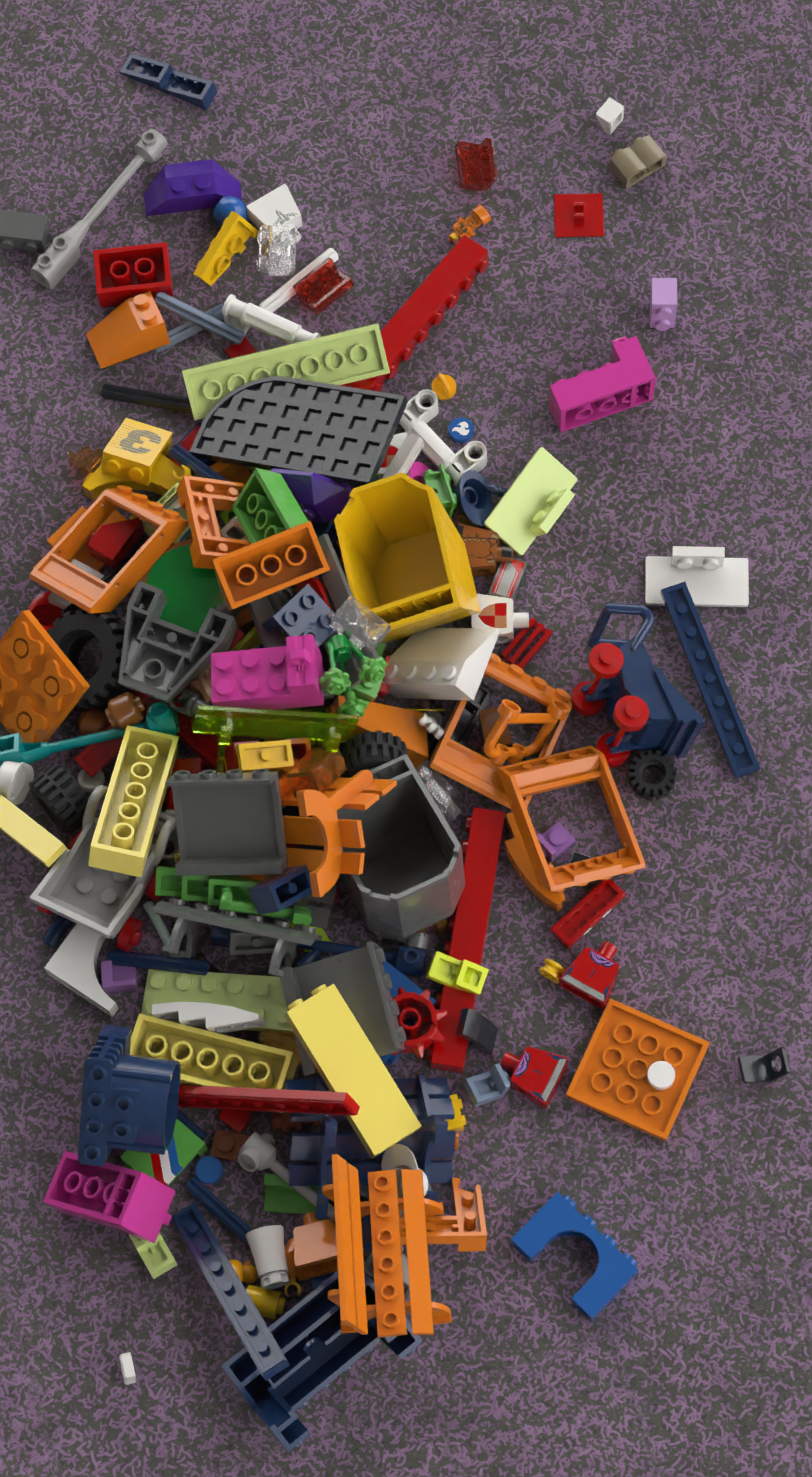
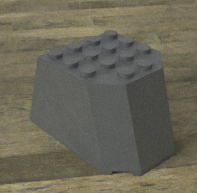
(410, 857)

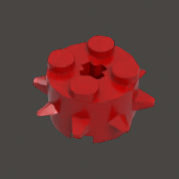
(424, 1016)

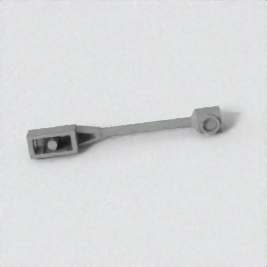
(65, 248)
(261, 1154)

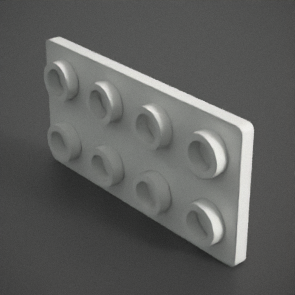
(708, 575)

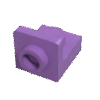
(555, 841)

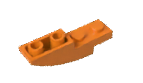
(520, 860)

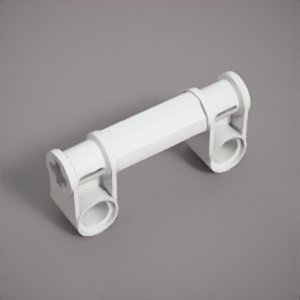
(244, 315)
(414, 423)

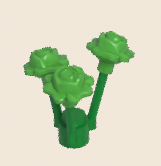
(337, 680)

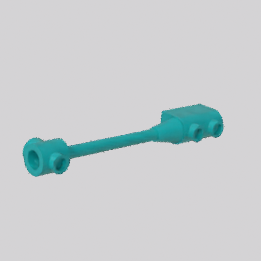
(12, 748)

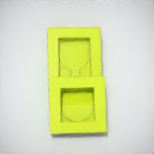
(456, 973)

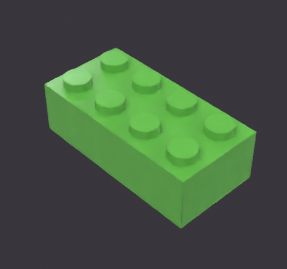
(267, 506)

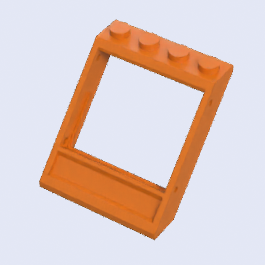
(87, 590)
(473, 768)
(559, 772)

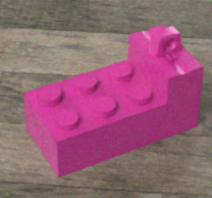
(604, 391)
(269, 676)
(111, 1197)

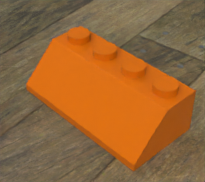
(269, 565)

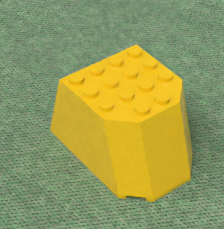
(405, 556)

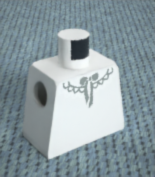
(275, 209)

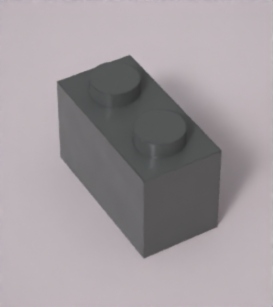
(23, 231)

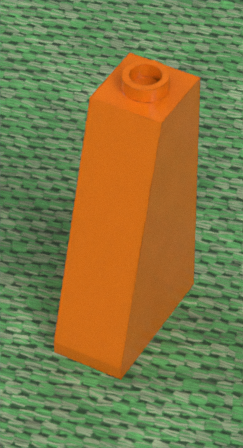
(395, 720)

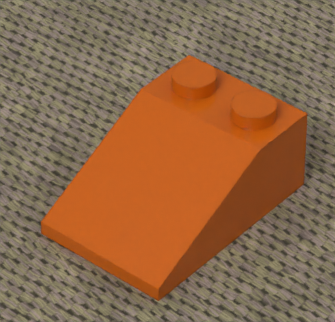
(128, 331)

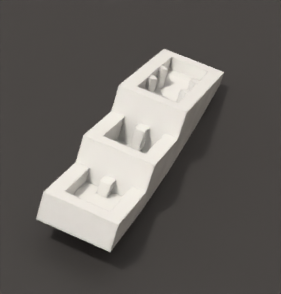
(215, 1016)

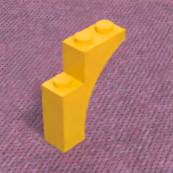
(160, 483)

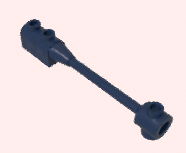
(404, 959)

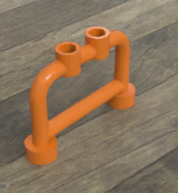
(511, 714)

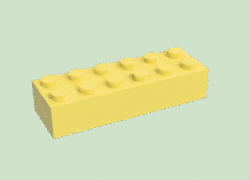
(133, 801)
(211, 1056)

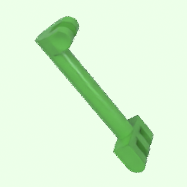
(298, 914)

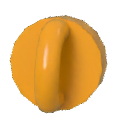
(444, 386)

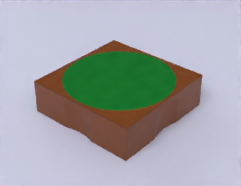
(188, 589)

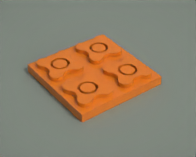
(35, 681)
(617, 1065)

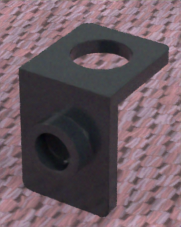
(762, 1067)

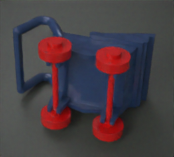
(637, 695)

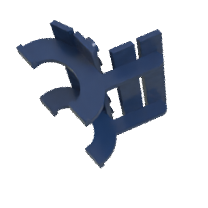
(428, 1100)

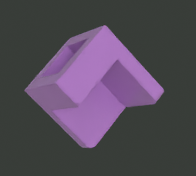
(118, 978)

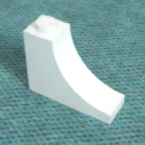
(76, 967)

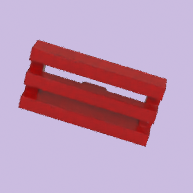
(539, 628)

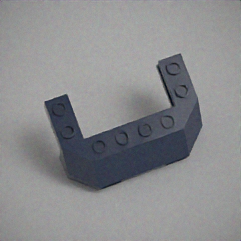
(316, 1355)

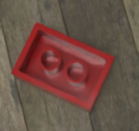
(131, 272)

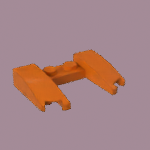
(200, 500)
(465, 1228)

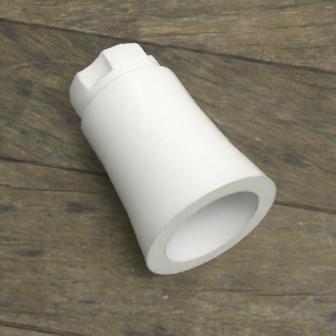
(269, 1255)

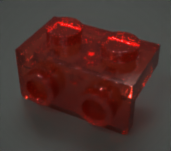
(476, 165)
(322, 286)

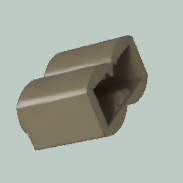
(637, 161)

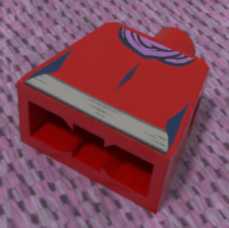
(592, 975)
(535, 1073)

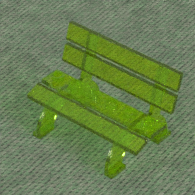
(287, 723)

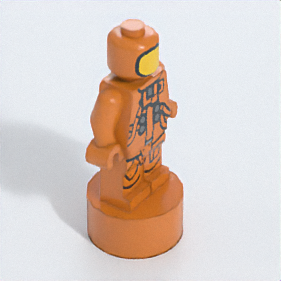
(466, 227)

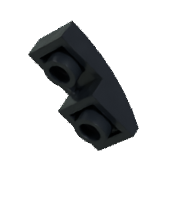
(477, 1030)

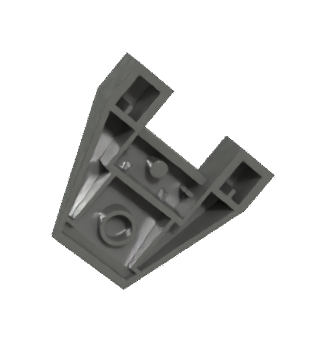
(165, 657)

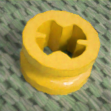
(551, 970)

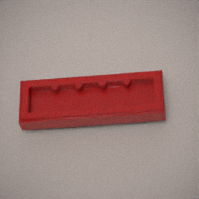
(587, 913)

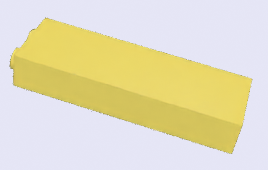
(352, 1066)

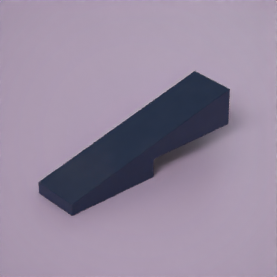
(162, 77)

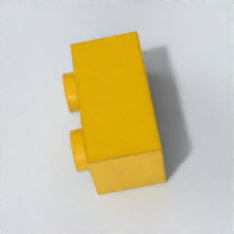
(459, 1120)

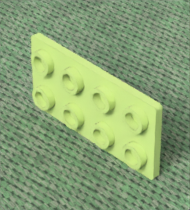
(532, 502)

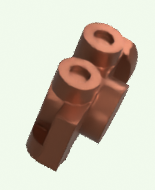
(283, 1123)

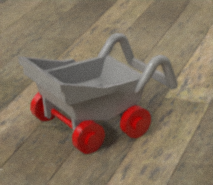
(97, 896)

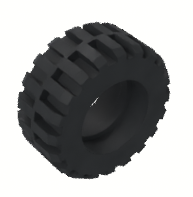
(74, 632)

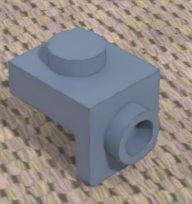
(487, 1086)

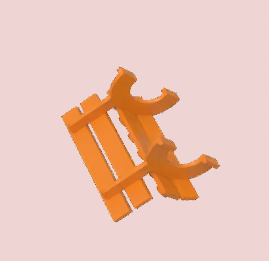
(326, 828)
(387, 1252)

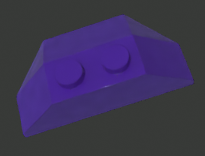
(189, 187)
(316, 494)

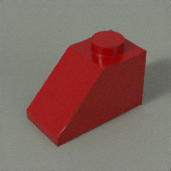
(115, 541)

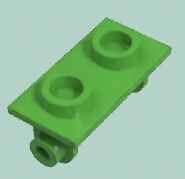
(441, 485)

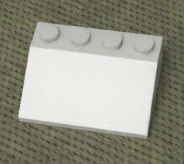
(441, 664)

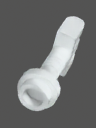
(432, 722)

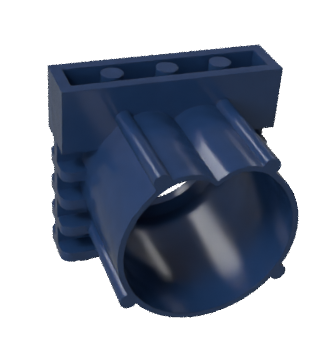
(126, 1099)

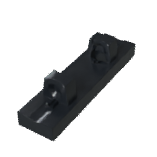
(467, 719)

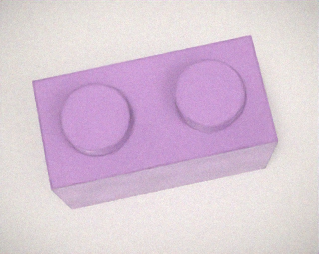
(663, 303)

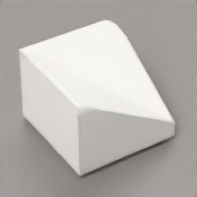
(610, 115)

